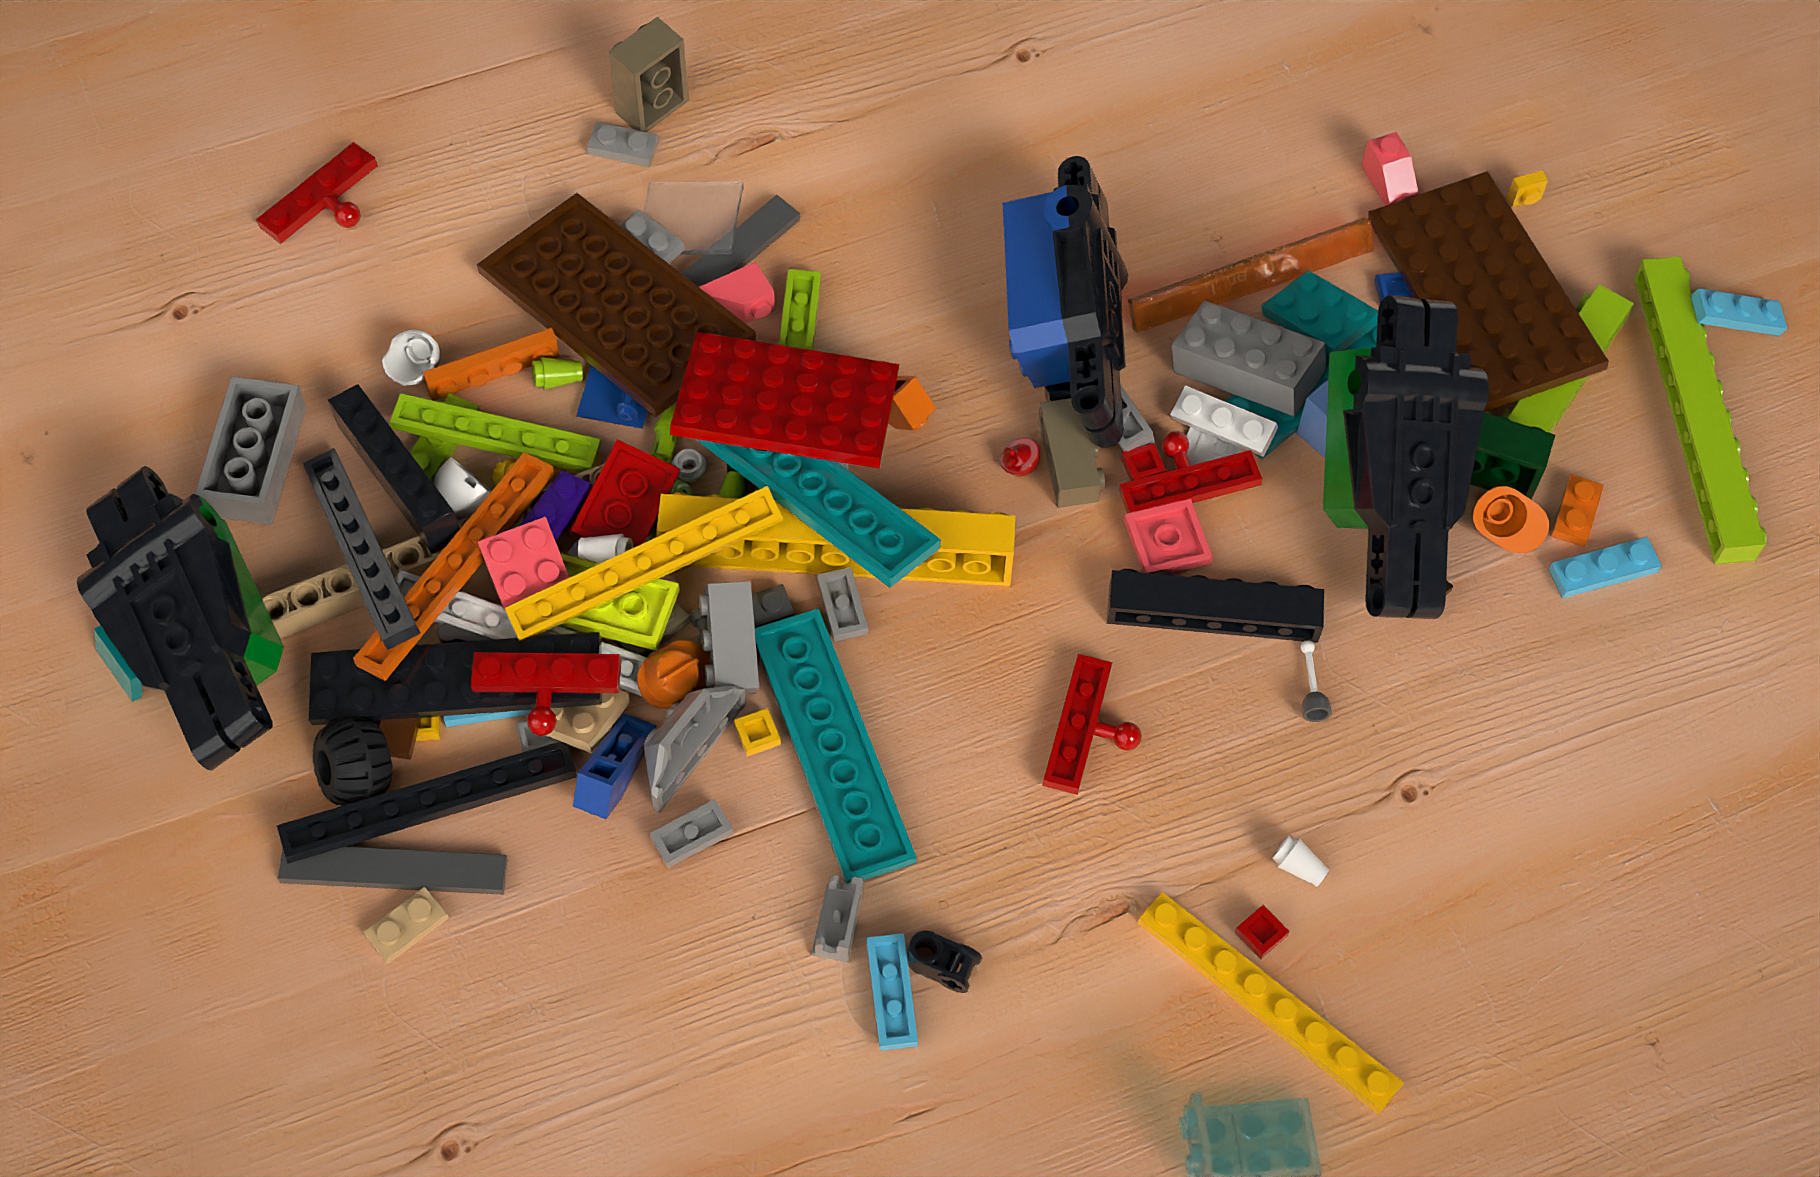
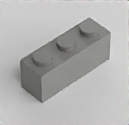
(730, 636)

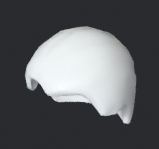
(410, 356)

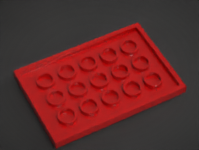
(786, 400)

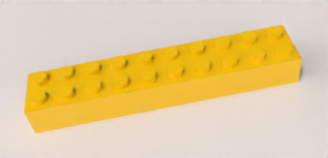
(971, 551)

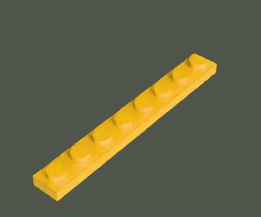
(644, 564)
(1271, 1003)

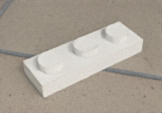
(1224, 421)

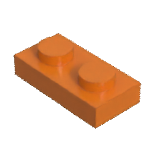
(1577, 510)

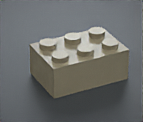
(649, 75)

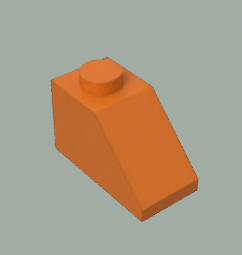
(910, 404)

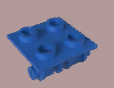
(608, 403)

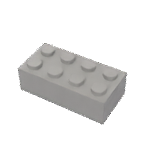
(1249, 357)
(251, 449)

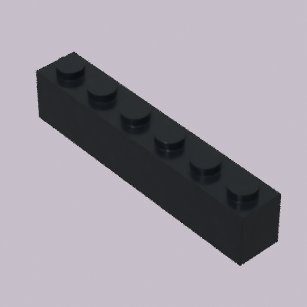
(395, 468)
(1215, 605)

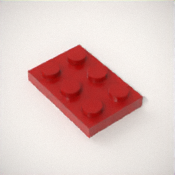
(626, 495)

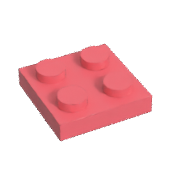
(1168, 538)
(523, 561)

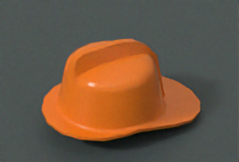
(1510, 519)
(672, 673)

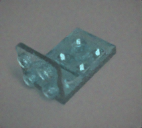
(1250, 1139)

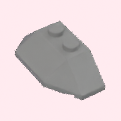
(687, 737)

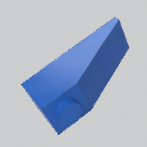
(611, 767)

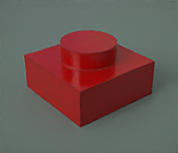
(1142, 462)
(1262, 931)

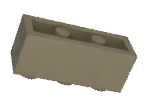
(1069, 455)

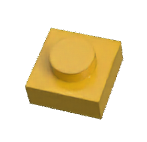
(1527, 189)
(757, 732)

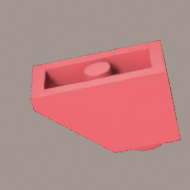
(1390, 168)
(743, 293)

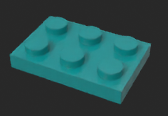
(1321, 312)

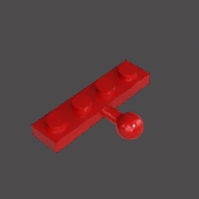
(318, 193)
(1189, 481)
(545, 675)
(1081, 723)

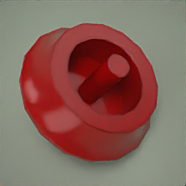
(1020, 457)

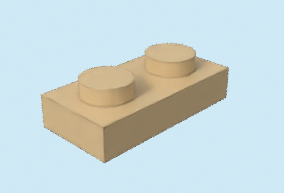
(406, 925)

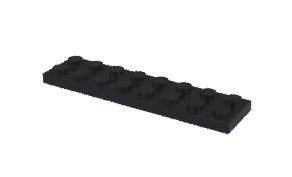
(433, 681)

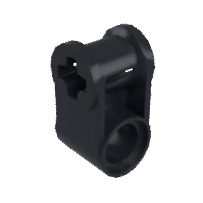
(945, 962)

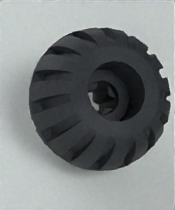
(352, 760)

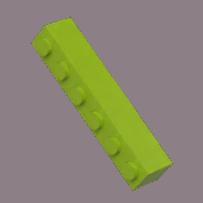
(1604, 316)

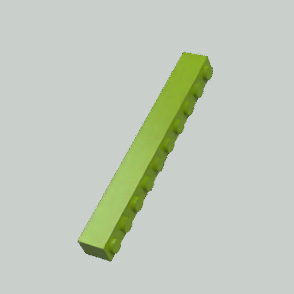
(1699, 412)

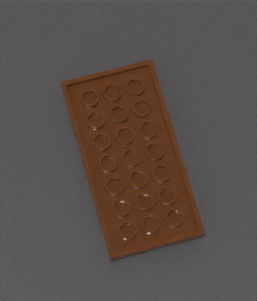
(609, 299)
(1510, 308)

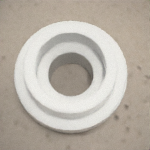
(690, 457)

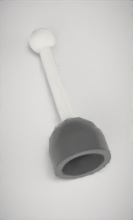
(1315, 705)

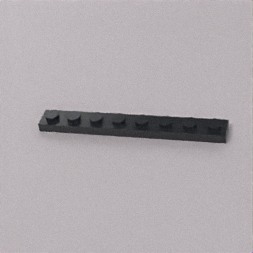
(361, 549)
(426, 801)

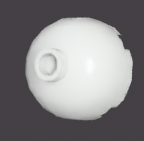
(460, 488)

